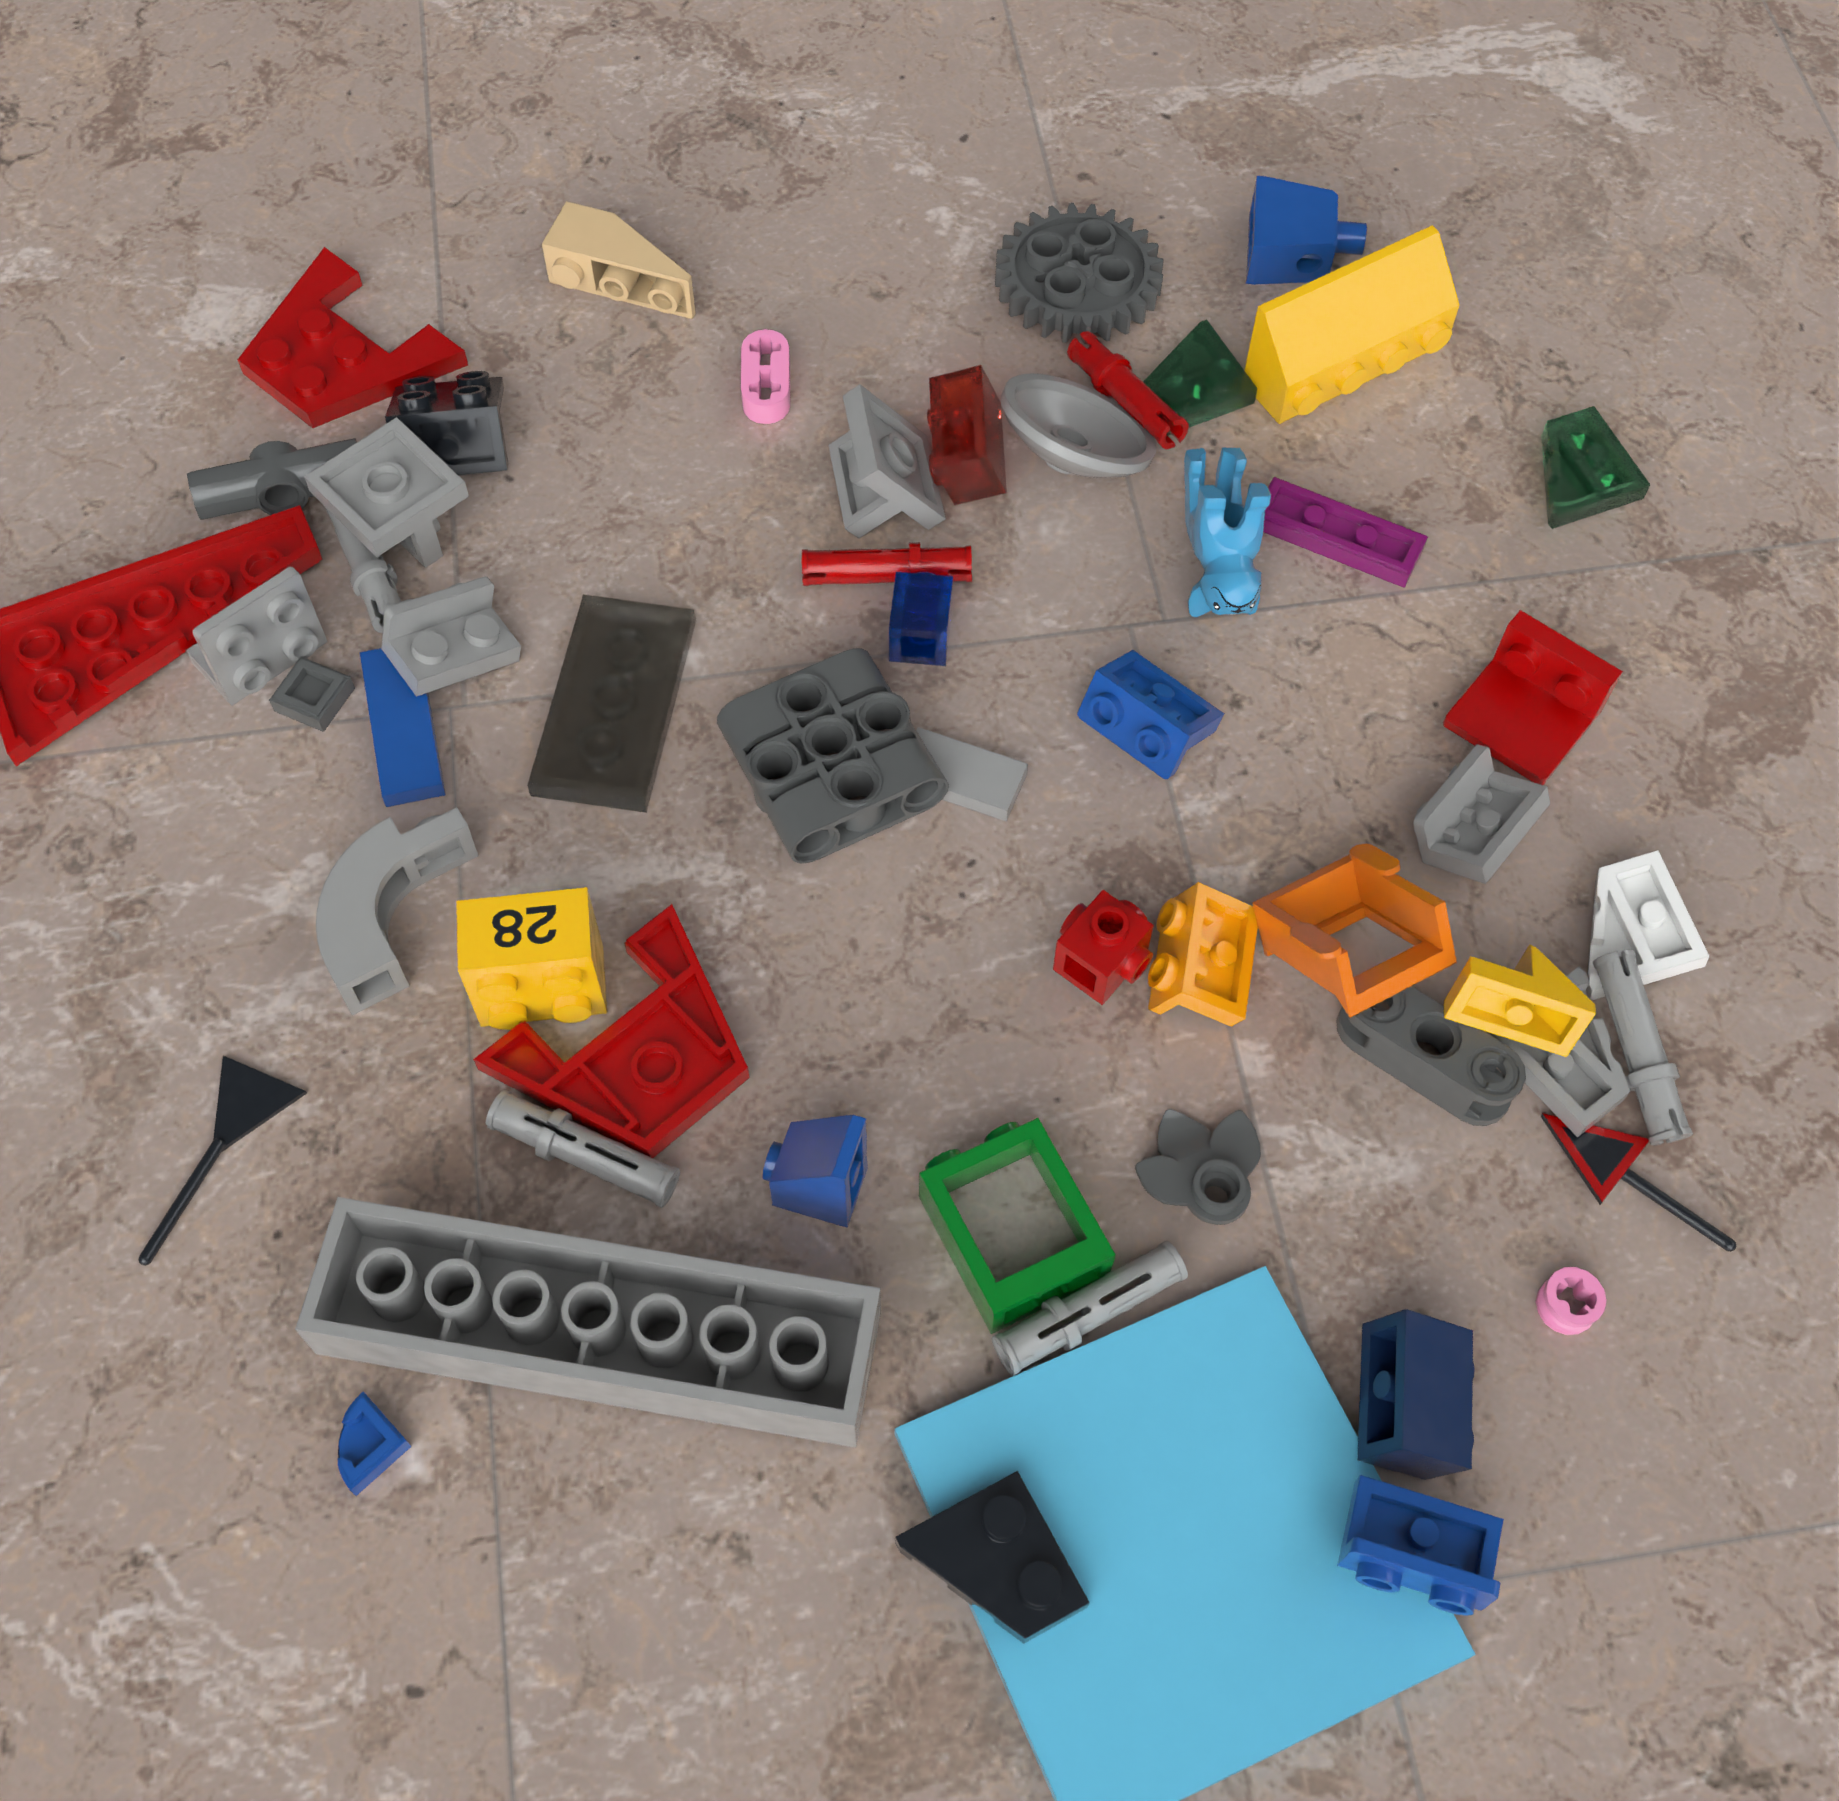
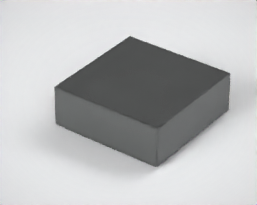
(312, 694)

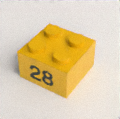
(531, 957)

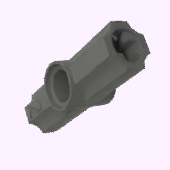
(267, 481)

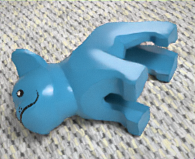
(1224, 533)

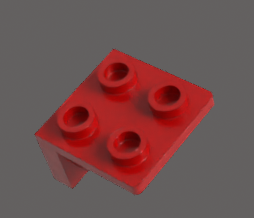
(1533, 698)

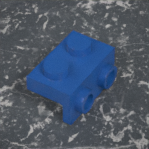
(1421, 1544)

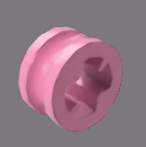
(1557, 1313)

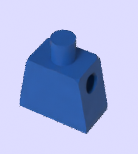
(1296, 232)

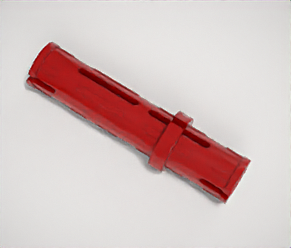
(1114, 378)
(881, 565)

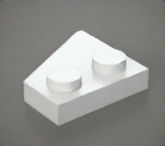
(1642, 912)

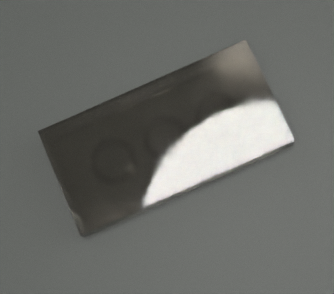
(613, 704)

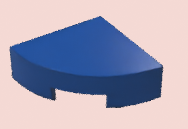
(367, 1444)

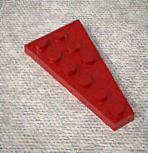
(108, 633)

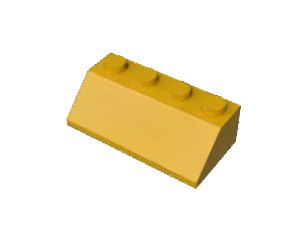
(1352, 325)

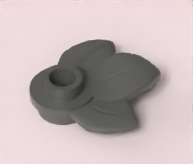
(1198, 1159)

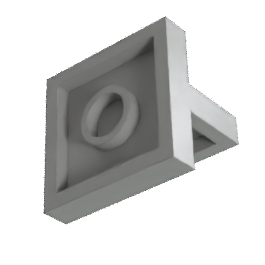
(882, 467)
(390, 491)

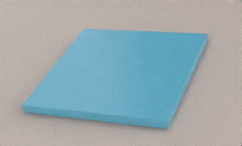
(1206, 1519)

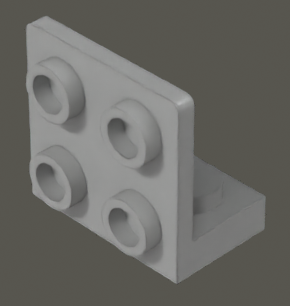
(257, 637)

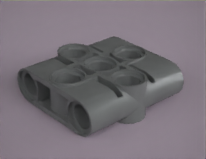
(847, 711)

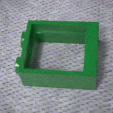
(1058, 1275)

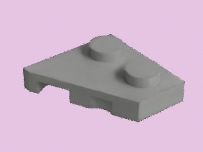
(1584, 1083)

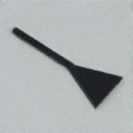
(244, 1103)

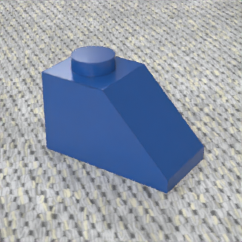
(819, 1168)

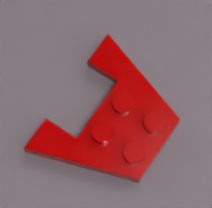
(326, 365)
(648, 1069)

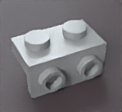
(1477, 817)

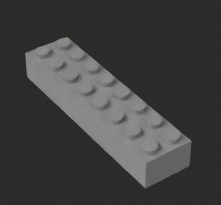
(593, 1321)

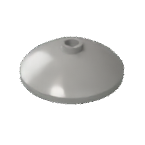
(1076, 427)

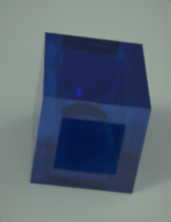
(920, 618)

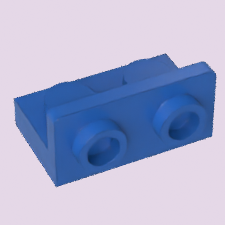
(1147, 712)

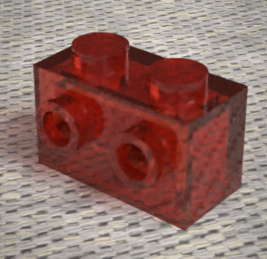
(966, 435)

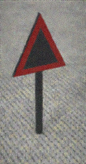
(1605, 1158)

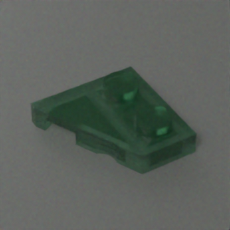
(1202, 378)
(1586, 468)

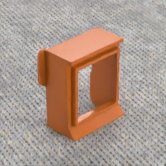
(1302, 916)

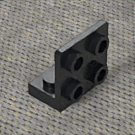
(455, 419)

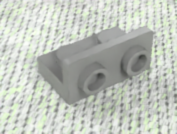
(447, 636)

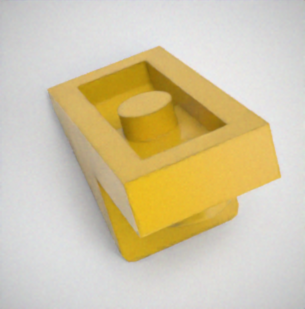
(1523, 1004)

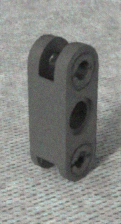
(1453, 1080)

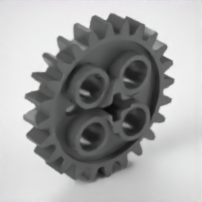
(1078, 273)

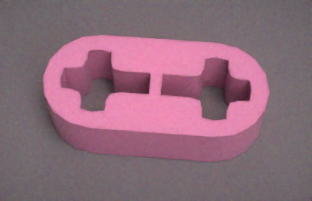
(758, 376)

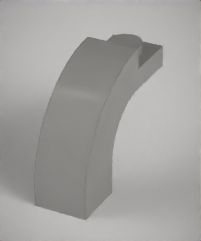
(366, 891)

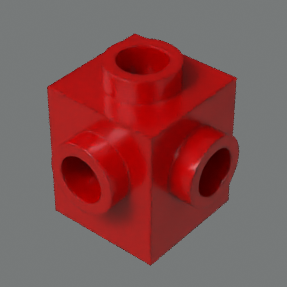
(1103, 946)

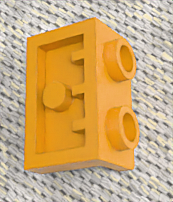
(1204, 955)

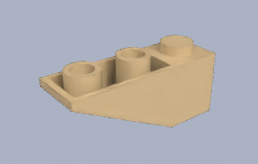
(610, 259)

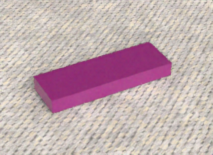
(1342, 532)

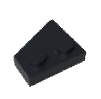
(999, 1557)

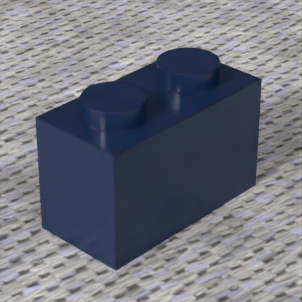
(1416, 1395)

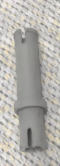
(369, 575)
(1642, 1047)
(561, 1138)
(1021, 1343)

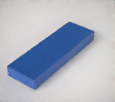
(401, 734)

